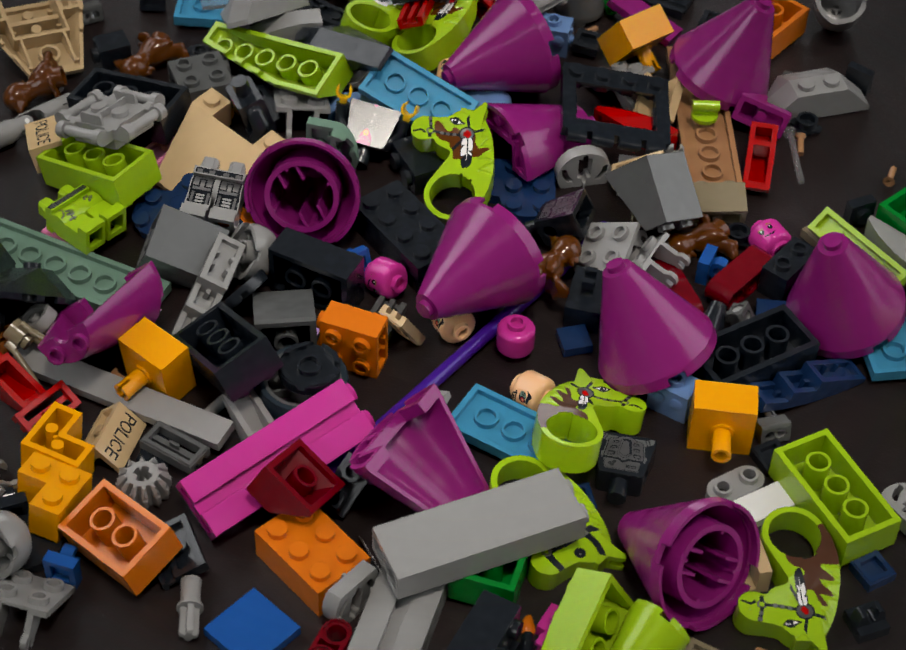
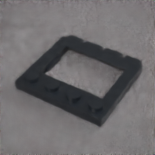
(607, 134)

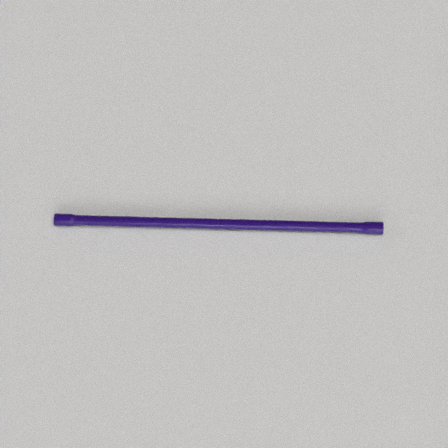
(456, 360)

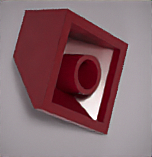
(295, 482)

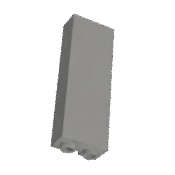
(479, 532)
(398, 623)

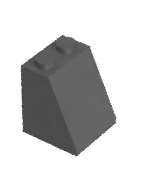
(658, 191)
(178, 245)
(285, 316)

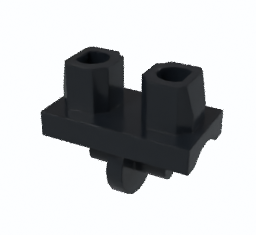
(347, 496)

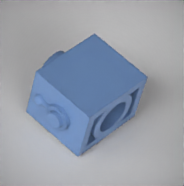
(562, 32)
(674, 400)

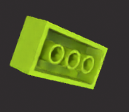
(111, 173)
(834, 489)

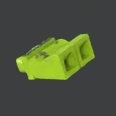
(81, 216)

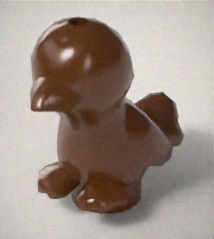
(152, 53)
(43, 82)
(706, 231)
(564, 252)

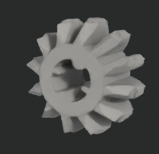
(145, 482)

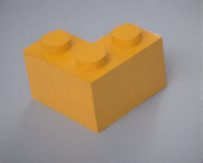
(59, 437)
(52, 492)

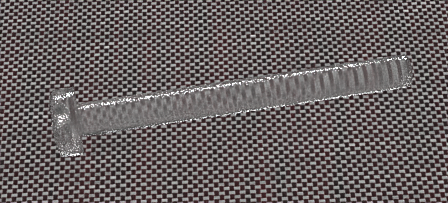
(789, 133)

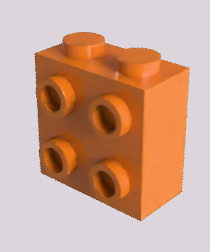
(356, 336)

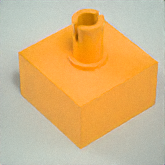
(636, 37)
(154, 361)
(722, 418)

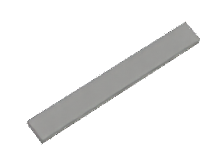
(146, 403)

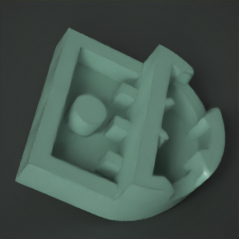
(335, 135)

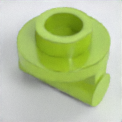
(705, 111)

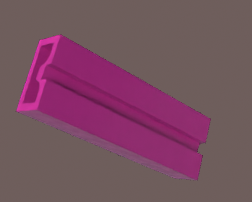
(325, 423)

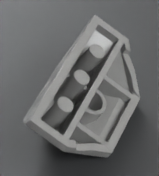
(245, 12)
(818, 92)

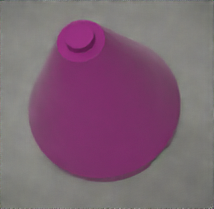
(506, 52)
(727, 54)
(303, 188)
(480, 263)
(847, 299)
(648, 331)
(693, 557)

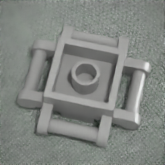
(111, 119)

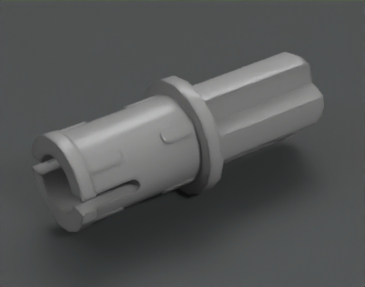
(189, 607)

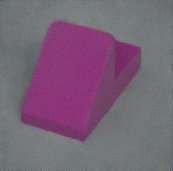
(756, 108)

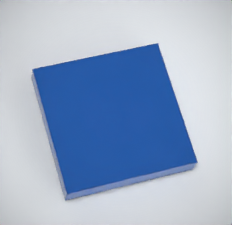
(252, 625)

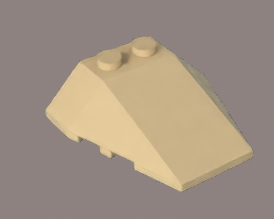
(43, 27)

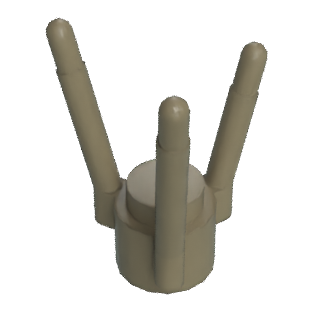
(21, 335)

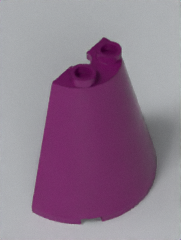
(533, 135)
(85, 332)
(419, 455)

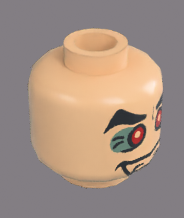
(455, 328)
(530, 388)

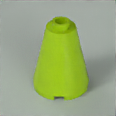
(648, 630)

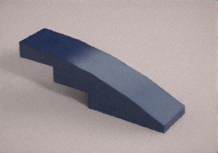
(809, 384)

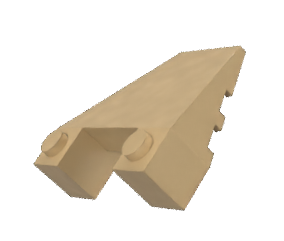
(207, 134)

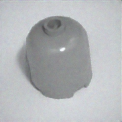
(850, 13)

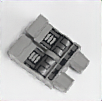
(216, 193)

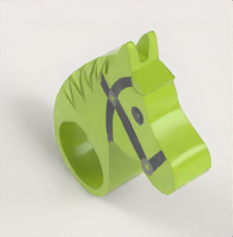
(559, 563)

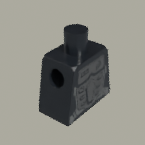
(563, 216)
(623, 465)

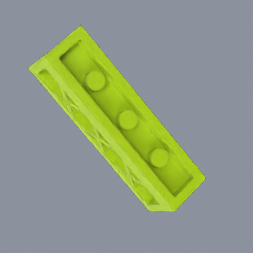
(830, 222)

